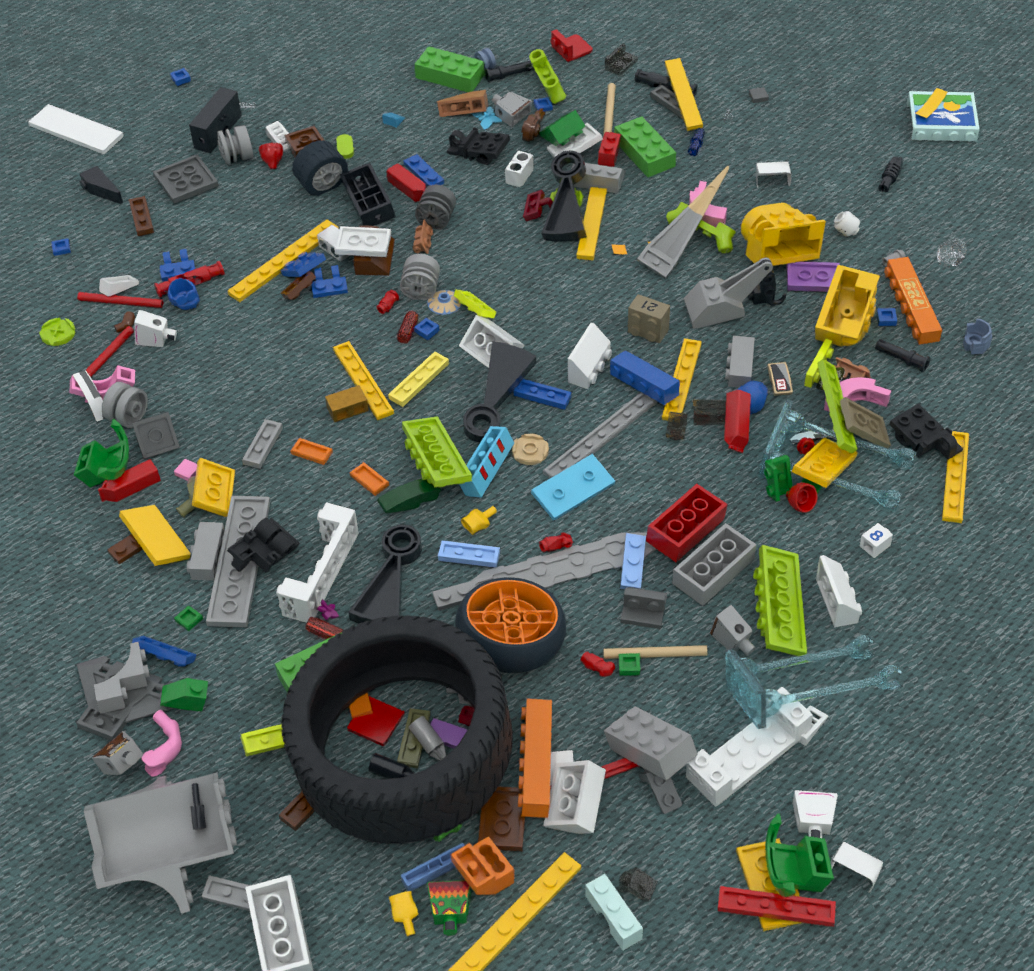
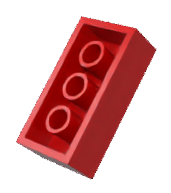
(686, 522)

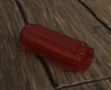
(407, 327)
(322, 628)

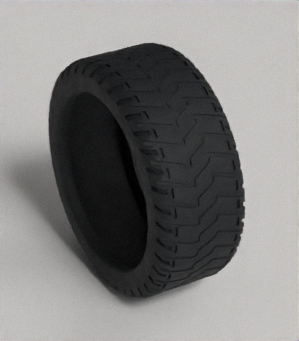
(378, 655)

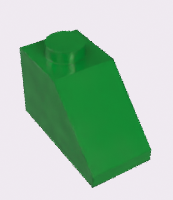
(185, 694)

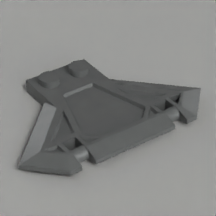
(140, 702)

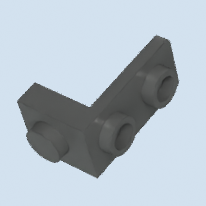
(663, 791)

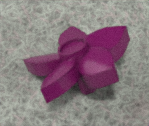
(327, 610)

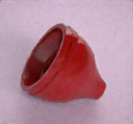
(271, 154)
(802, 497)

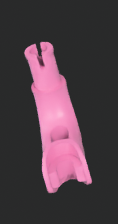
(159, 758)

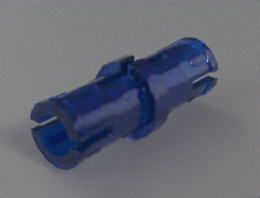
(696, 141)

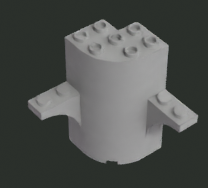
(152, 834)

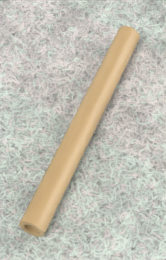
(609, 108)
(648, 652)

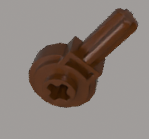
(532, 125)

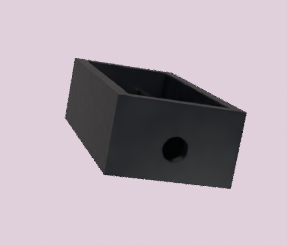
(217, 115)
(367, 195)

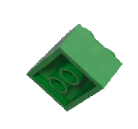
(563, 129)

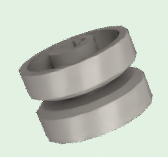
(124, 404)

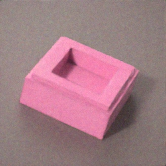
(186, 469)

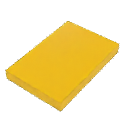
(213, 487)

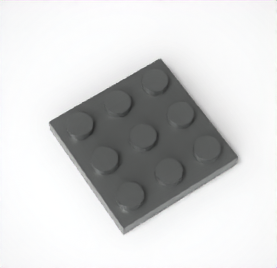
(185, 178)

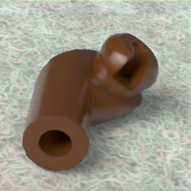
(128, 320)

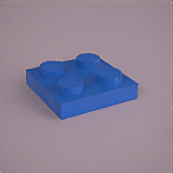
(303, 264)

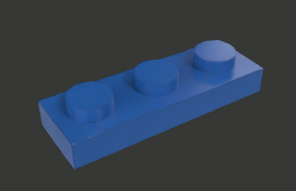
(423, 171)
(543, 394)
(164, 651)

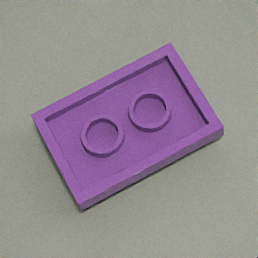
(810, 276)

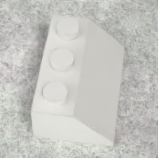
(480, 337)
(588, 357)
(837, 592)
(575, 797)

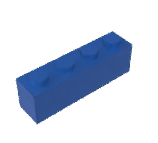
(644, 377)

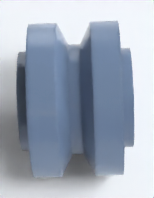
(487, 56)

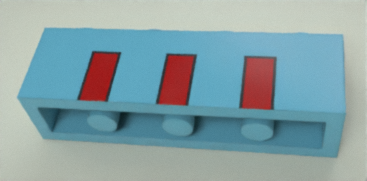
(487, 460)

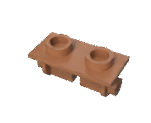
(422, 238)
(855, 371)

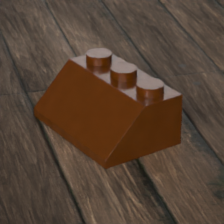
(374, 265)

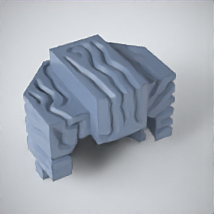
(977, 337)

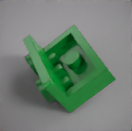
(778, 476)

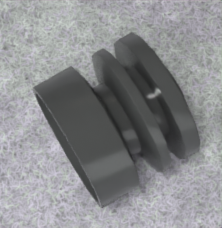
(435, 206)

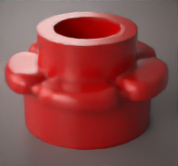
(804, 450)

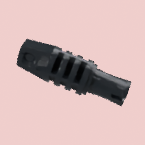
(890, 173)

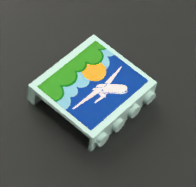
(951, 121)

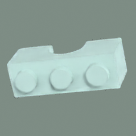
(621, 920)

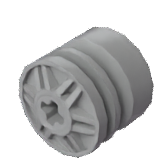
(235, 144)
(420, 277)

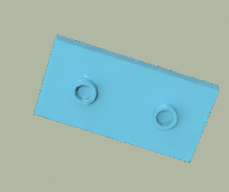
(572, 487)

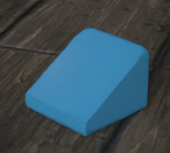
(392, 119)

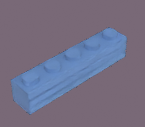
(429, 870)

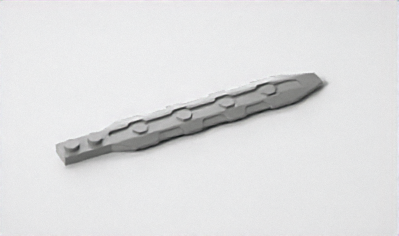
(551, 569)

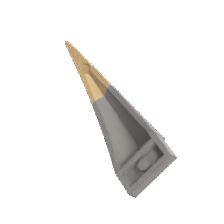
(667, 248)

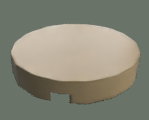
(530, 449)

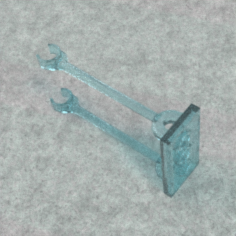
(778, 438)
(752, 696)

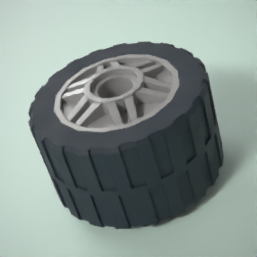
(319, 167)

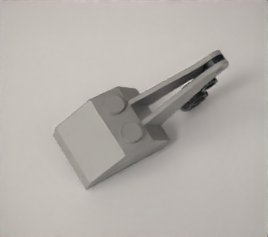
(721, 300)

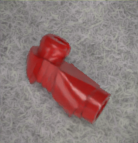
(387, 302)
(555, 542)
(597, 664)

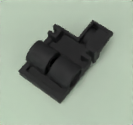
(481, 146)
(924, 433)
(263, 546)

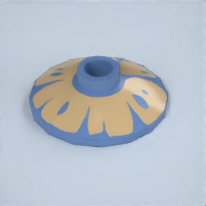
(443, 302)

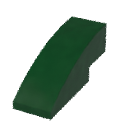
(408, 496)

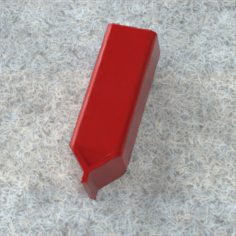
(406, 182)
(737, 419)
(130, 482)

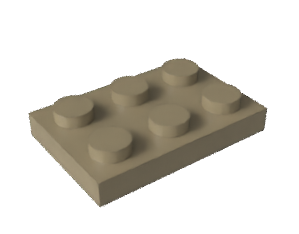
(864, 423)

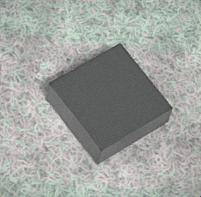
(758, 95)

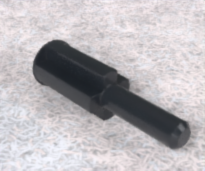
(197, 810)

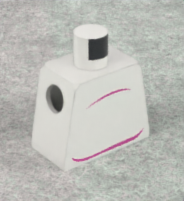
(152, 330)
(814, 812)

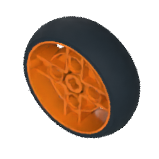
(513, 622)

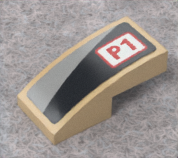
(780, 378)

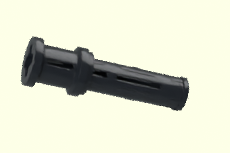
(501, 72)
(909, 357)

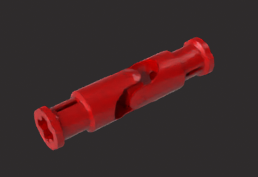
(203, 274)

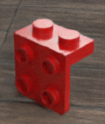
(570, 47)

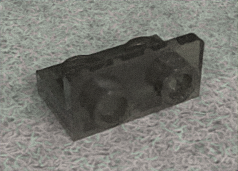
(620, 61)
(709, 412)

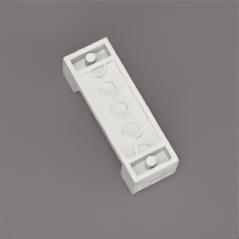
(302, 599)
(748, 752)

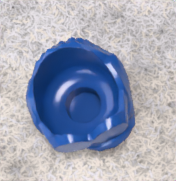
(183, 294)
(758, 394)

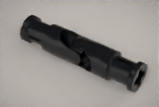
(655, 80)

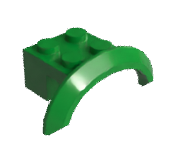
(102, 464)
(797, 866)

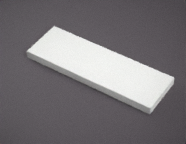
(76, 129)

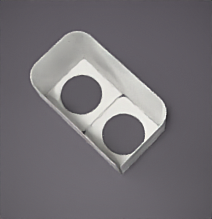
(773, 168)
(519, 177)
(329, 237)
(858, 861)

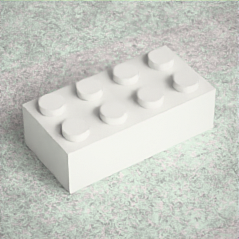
(278, 926)

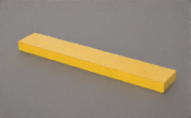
(683, 94)
(592, 223)
(684, 373)
(360, 376)
(955, 481)

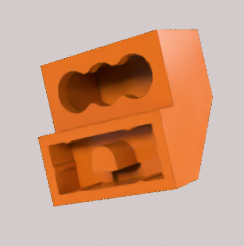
(483, 867)

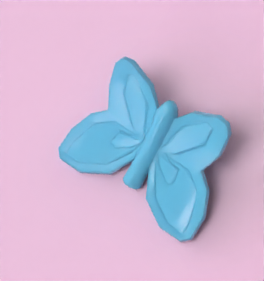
(487, 118)

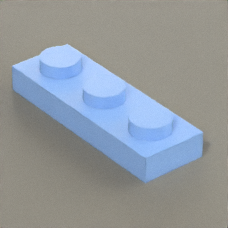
(469, 554)
(633, 561)

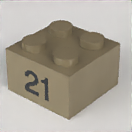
(648, 318)

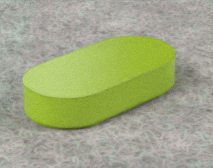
(345, 146)

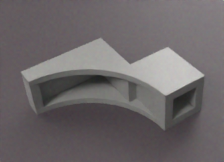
(133, 675)

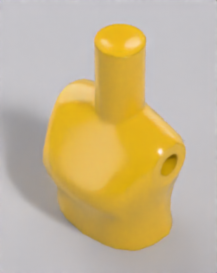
(477, 520)
(404, 910)

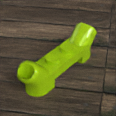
(547, 76)
(722, 233)

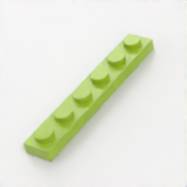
(834, 394)

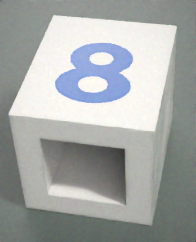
(876, 540)

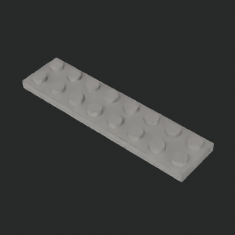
(233, 589)

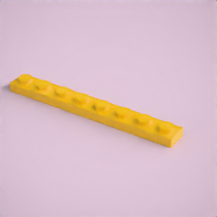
(272, 267)
(518, 915)

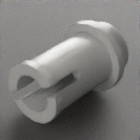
(897, 254)

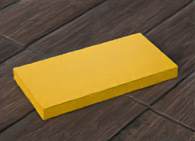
(824, 463)
(154, 535)
(757, 877)

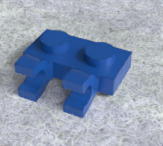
(173, 269)
(329, 286)

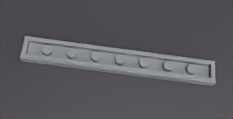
(602, 434)

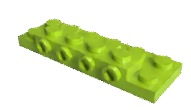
(435, 452)
(780, 601)

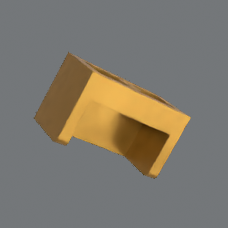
(346, 403)

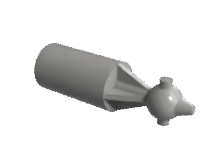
(428, 738)

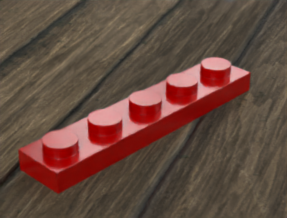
(776, 906)

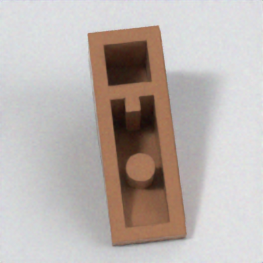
(463, 104)

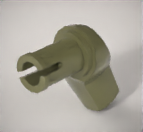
(187, 506)

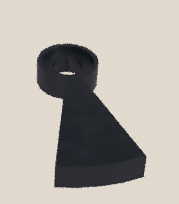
(565, 217)
(506, 370)
(383, 593)

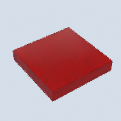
(377, 725)

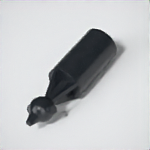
(388, 767)

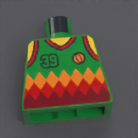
(449, 903)

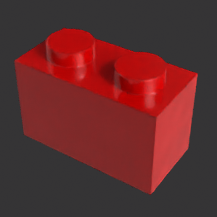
(609, 149)

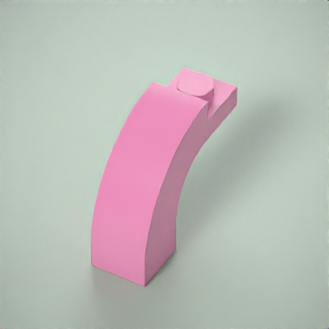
(713, 213)
(120, 374)
(863, 389)

